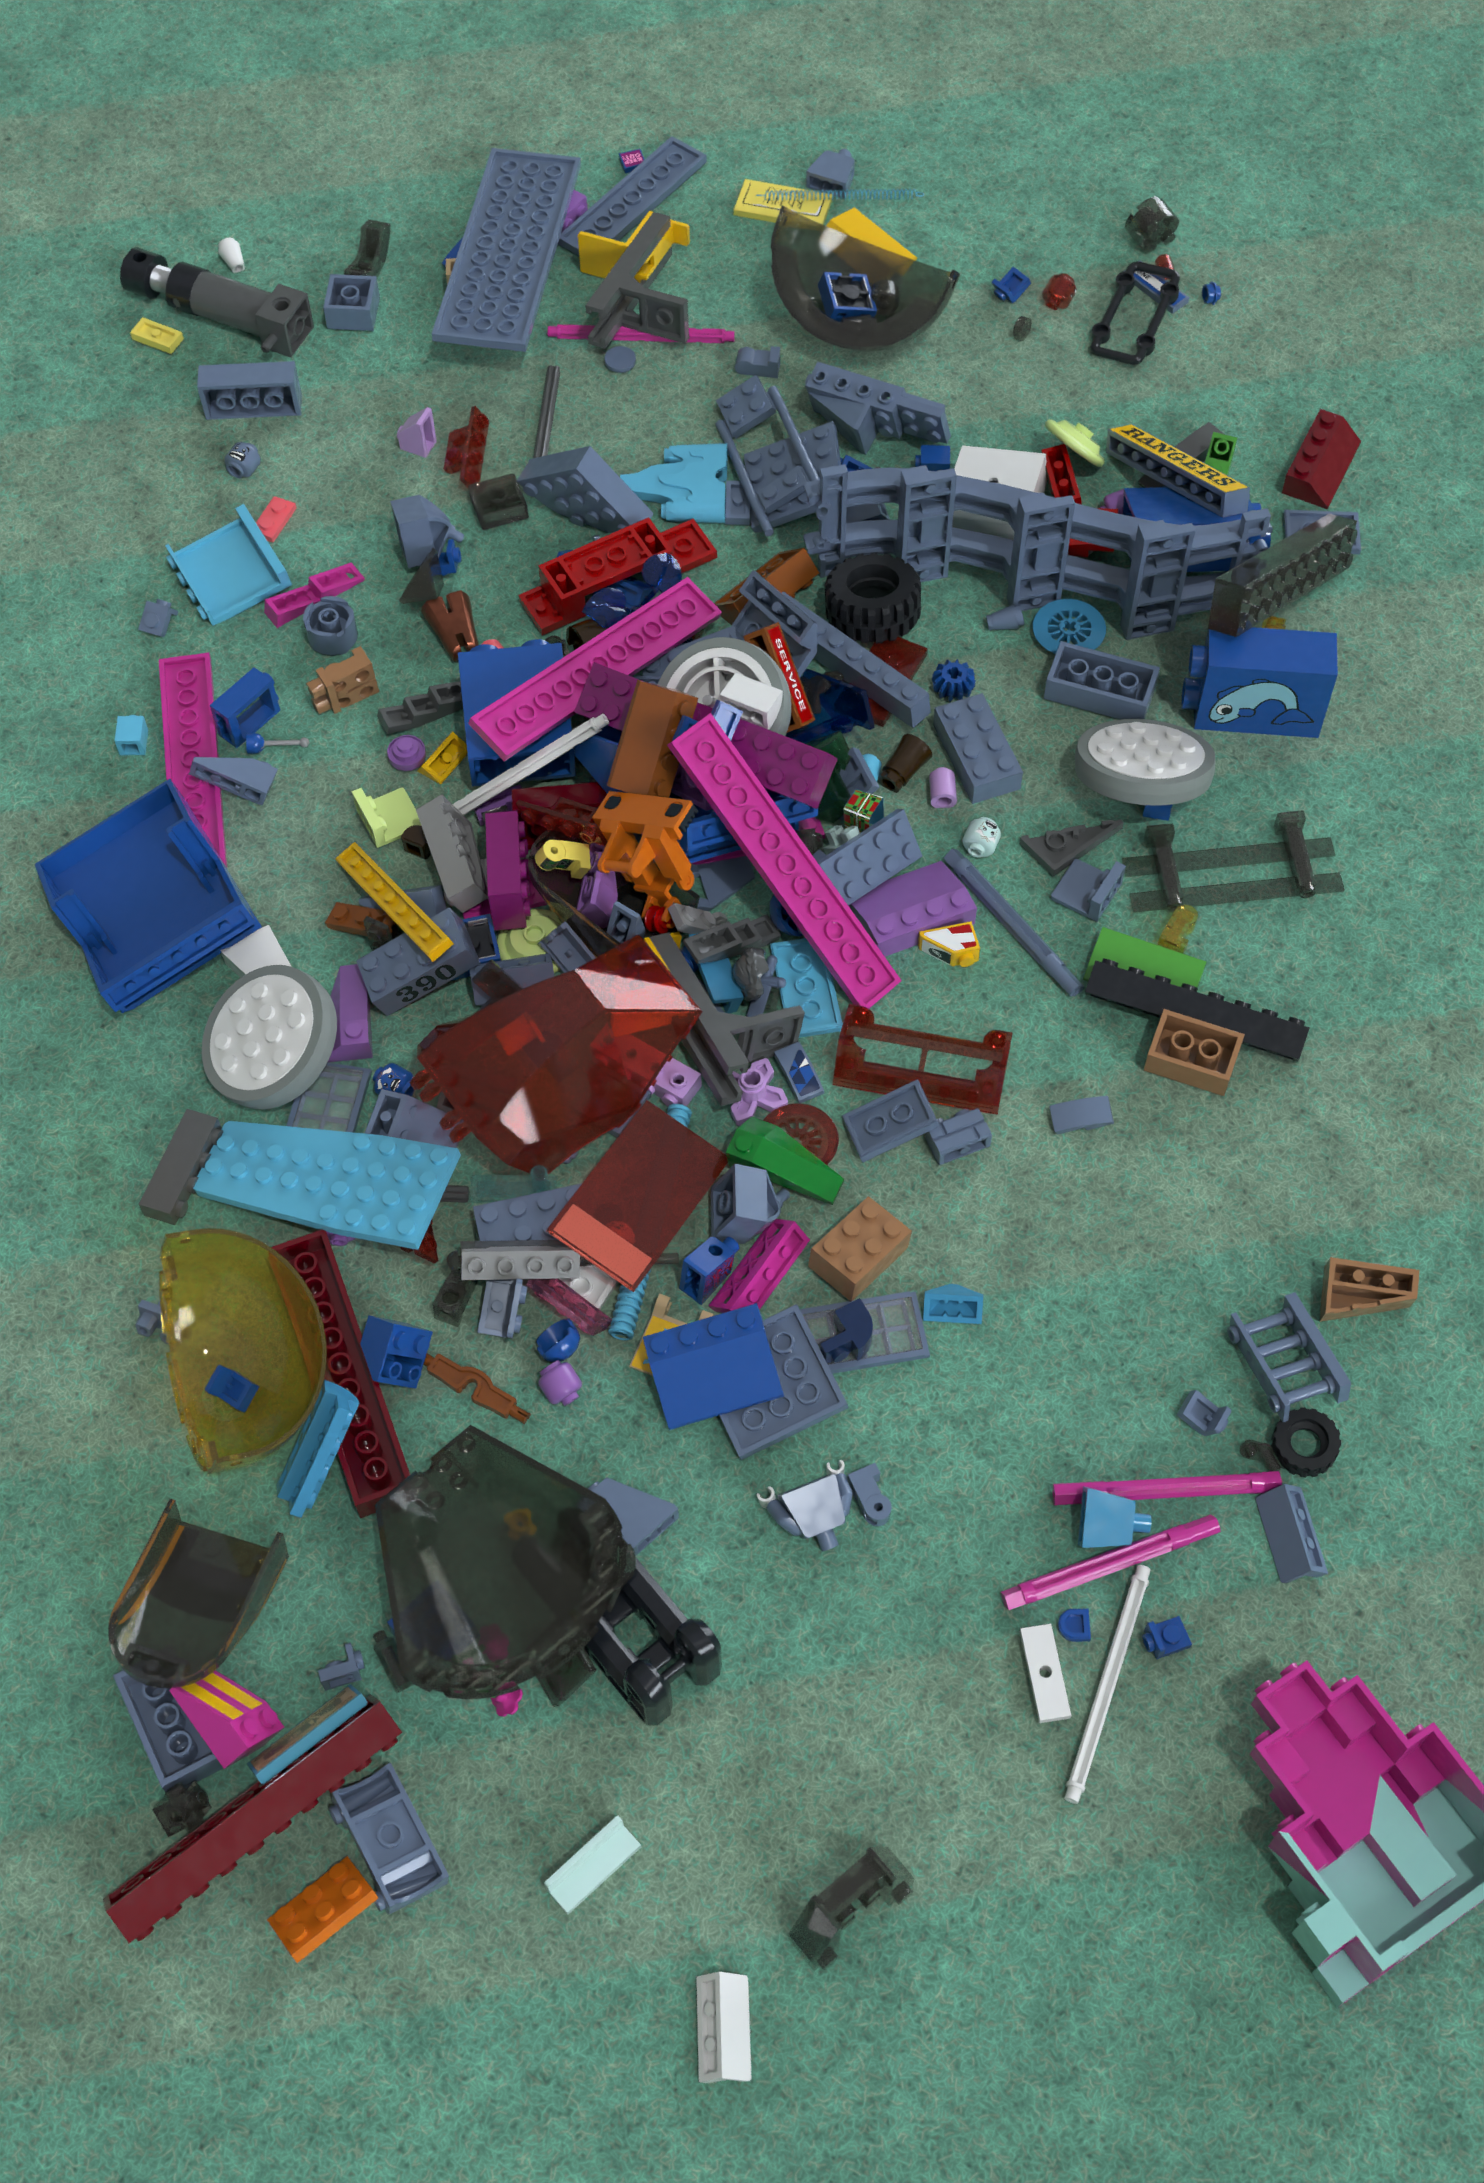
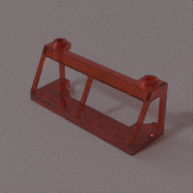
(856, 1073)

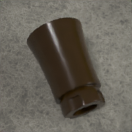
(904, 762)

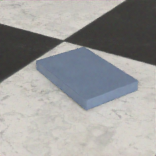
(1298, 519)
(890, 1120)

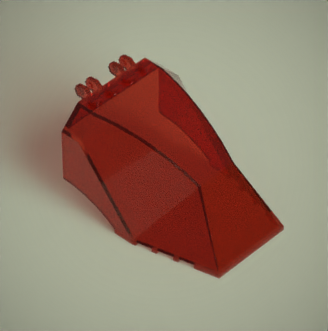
(558, 1057)

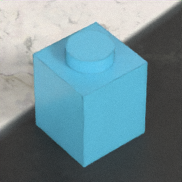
(131, 735)

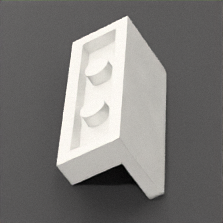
(723, 2027)

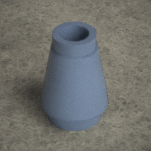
(1006, 618)

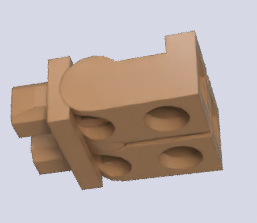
(343, 683)

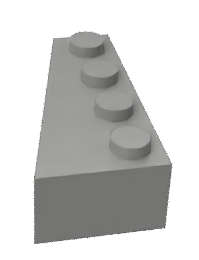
(454, 853)

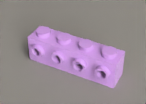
(676, 1083)

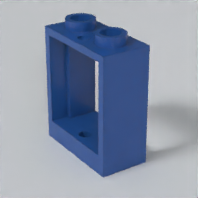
(237, 698)

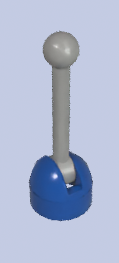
(255, 743)

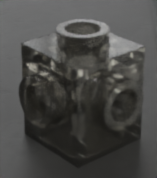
(182, 1808)

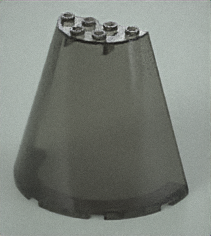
(495, 1568)

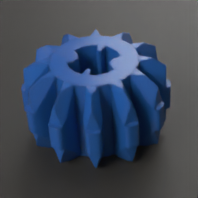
(953, 680)

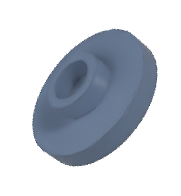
(620, 359)

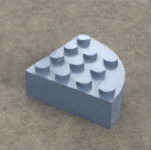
(583, 489)

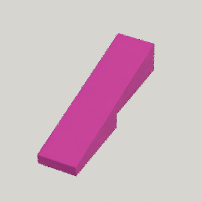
(292, 604)

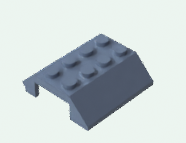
(770, 606)

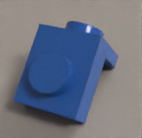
(1011, 285)
(450, 559)
(232, 1387)

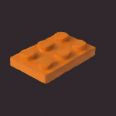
(322, 1909)

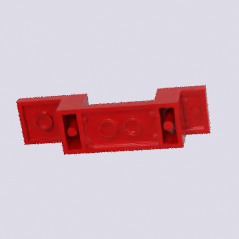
(605, 562)

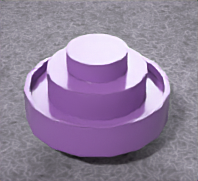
(406, 752)

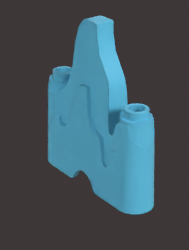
(688, 485)

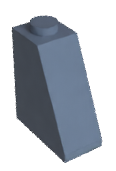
(639, 1513)

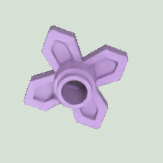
(757, 1092)

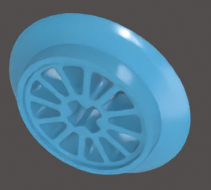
(1051, 624)

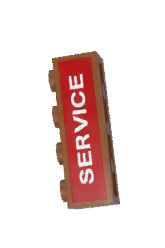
(773, 642)

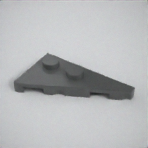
(1060, 848)

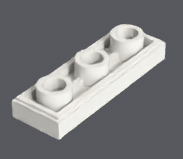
(1041, 1655)

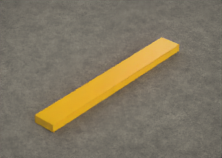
(394, 902)

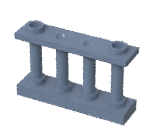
(1305, 1336)

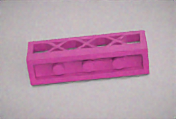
(762, 1272)

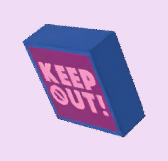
(631, 159)

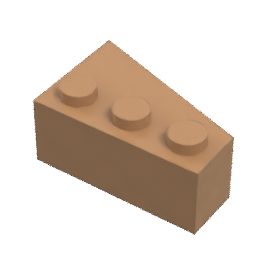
(1365, 1288)

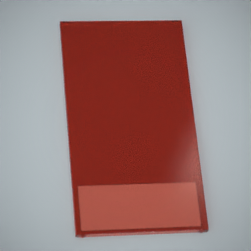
(639, 1195)

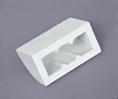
(756, 700)

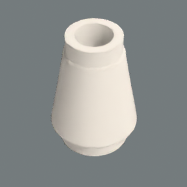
(231, 254)

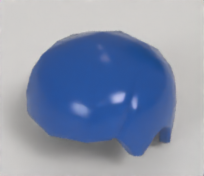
(558, 1341)

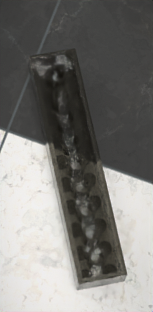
(1281, 574)

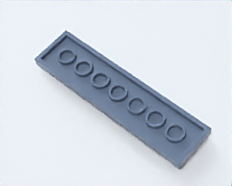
(636, 193)

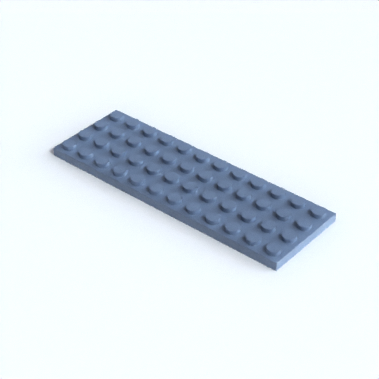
(507, 250)

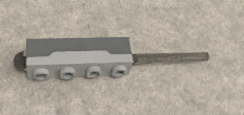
(523, 1260)

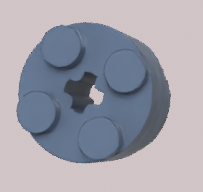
(330, 626)

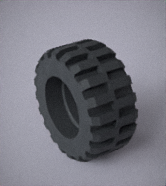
(873, 597)

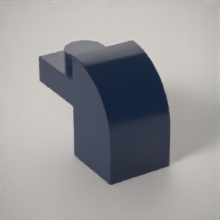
(855, 1333)

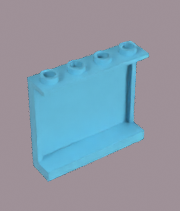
(229, 569)

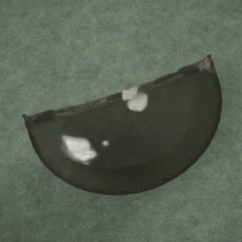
(807, 249)

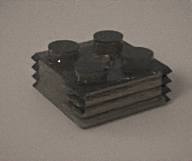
(498, 501)

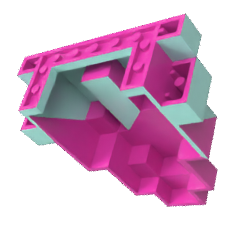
(1374, 1828)

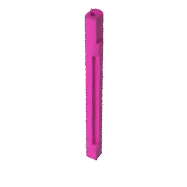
(1172, 1487)
(1109, 1562)

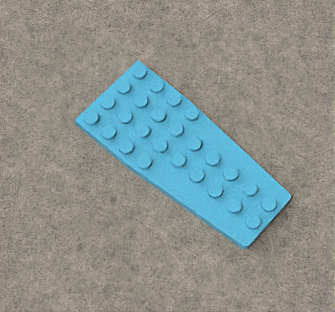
(330, 1179)

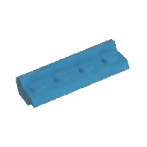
(316, 1447)

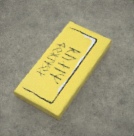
(756, 207)

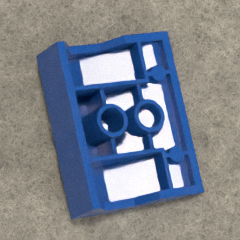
(713, 1366)

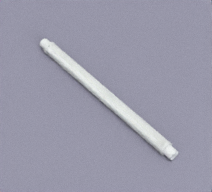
(531, 764)
(1107, 1684)

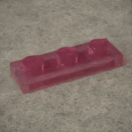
(571, 1304)

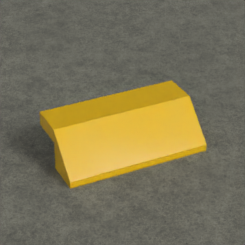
(860, 227)

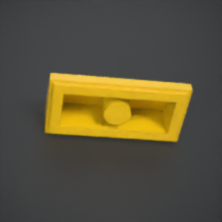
(444, 758)

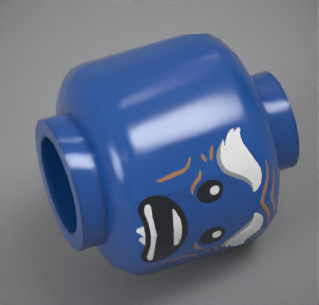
(393, 1079)

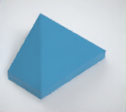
(953, 1304)

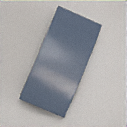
(1081, 1113)

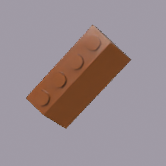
(785, 571)
(642, 757)

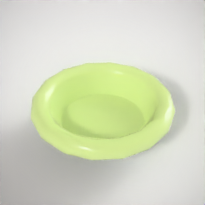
(1078, 439)
(524, 941)

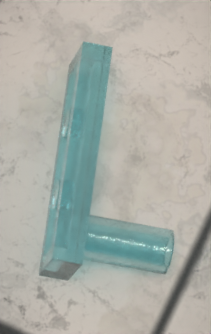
(501, 1187)

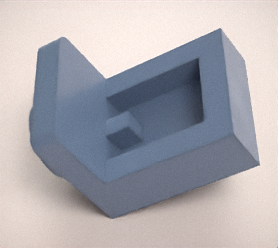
(156, 617)
(1203, 1414)

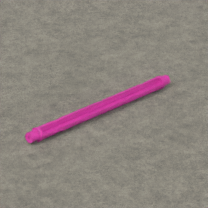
(703, 335)

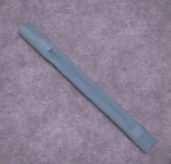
(1013, 922)

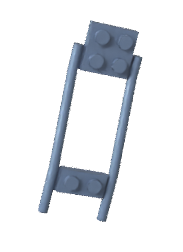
(743, 410)

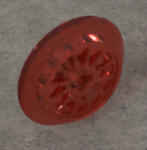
(811, 1117)

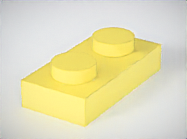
(156, 335)

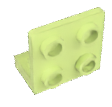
(387, 815)

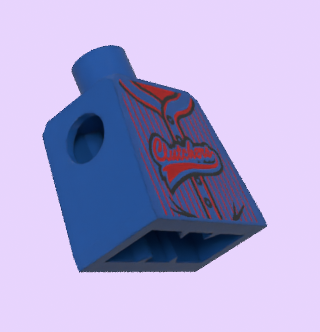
(707, 1268)

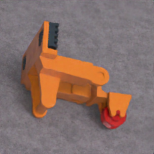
(661, 825)

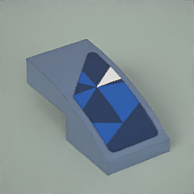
(799, 1072)

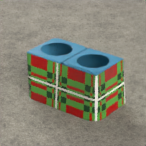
(863, 809)

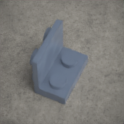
(1088, 888)

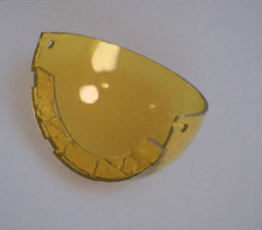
(249, 1311)

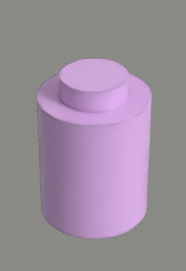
(942, 788)

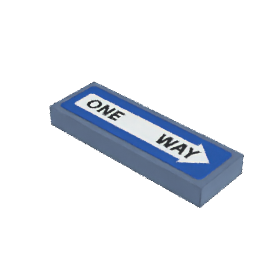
(1151, 286)

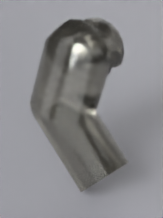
(1261, 1452)

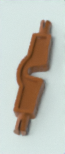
(484, 1395)

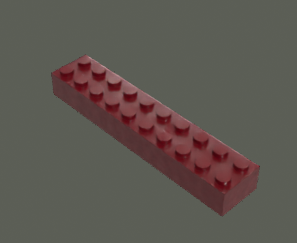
(370, 1446)
(247, 1821)

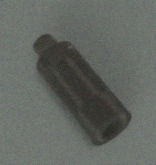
(388, 1656)

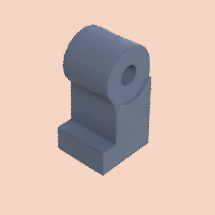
(758, 362)
(873, 1505)

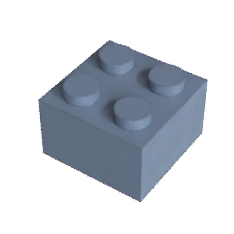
(351, 302)

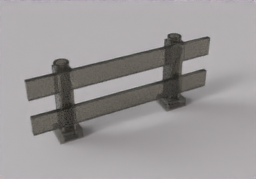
(1168, 864)

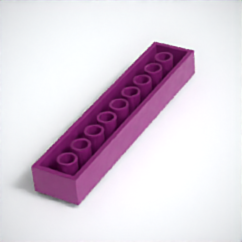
(776, 760)

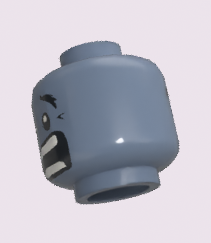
(242, 460)

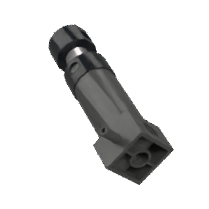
(277, 317)

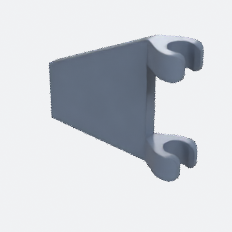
(722, 880)

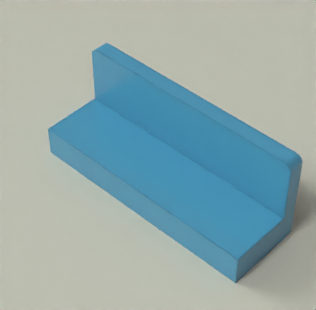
(721, 983)

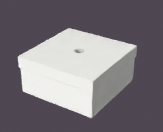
(999, 466)

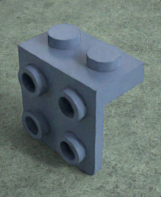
(501, 1306)

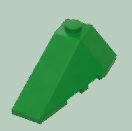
(785, 1159)

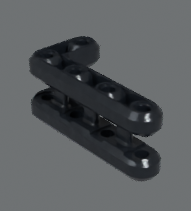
(678, 1639)

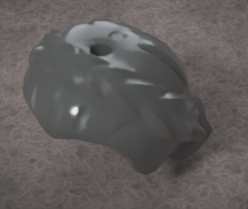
(748, 972)

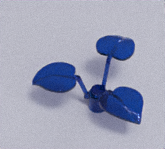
(609, 604)

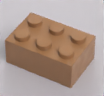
(1193, 1052)
(859, 1248)

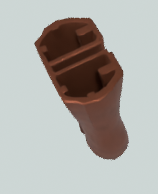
(452, 626)

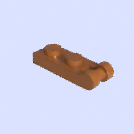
(350, 918)

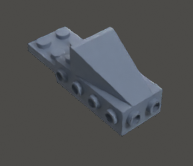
(862, 409)

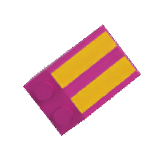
(228, 1717)

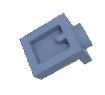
(342, 1673)

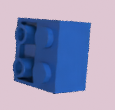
(395, 1351)

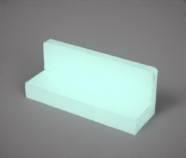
(592, 1865)

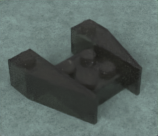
(820, 1924)

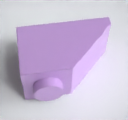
(418, 433)

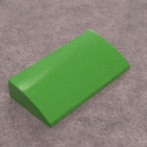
(1146, 956)

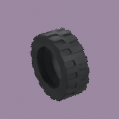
(1319, 1424)

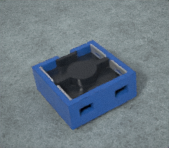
(846, 295)
(483, 939)

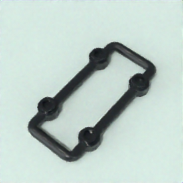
(1145, 342)

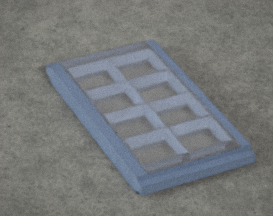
(332, 1100)
(896, 1332)

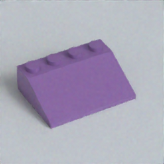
(912, 904)

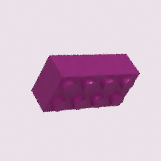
(507, 870)

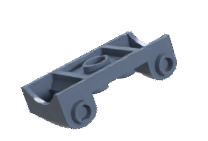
(389, 1839)

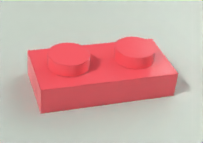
(275, 517)

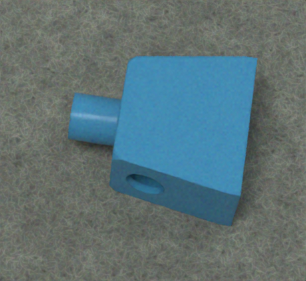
(1109, 1520)

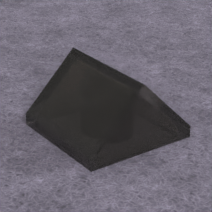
(426, 582)

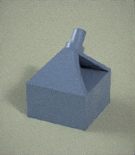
(421, 527)
(744, 1204)

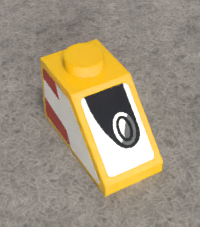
(951, 944)

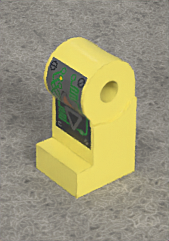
(564, 856)

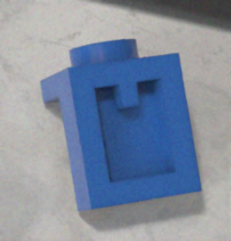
(1166, 1637)

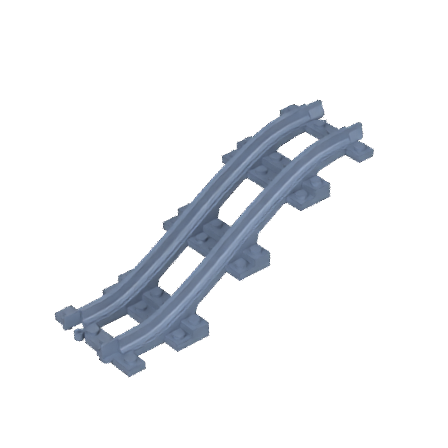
(1037, 558)

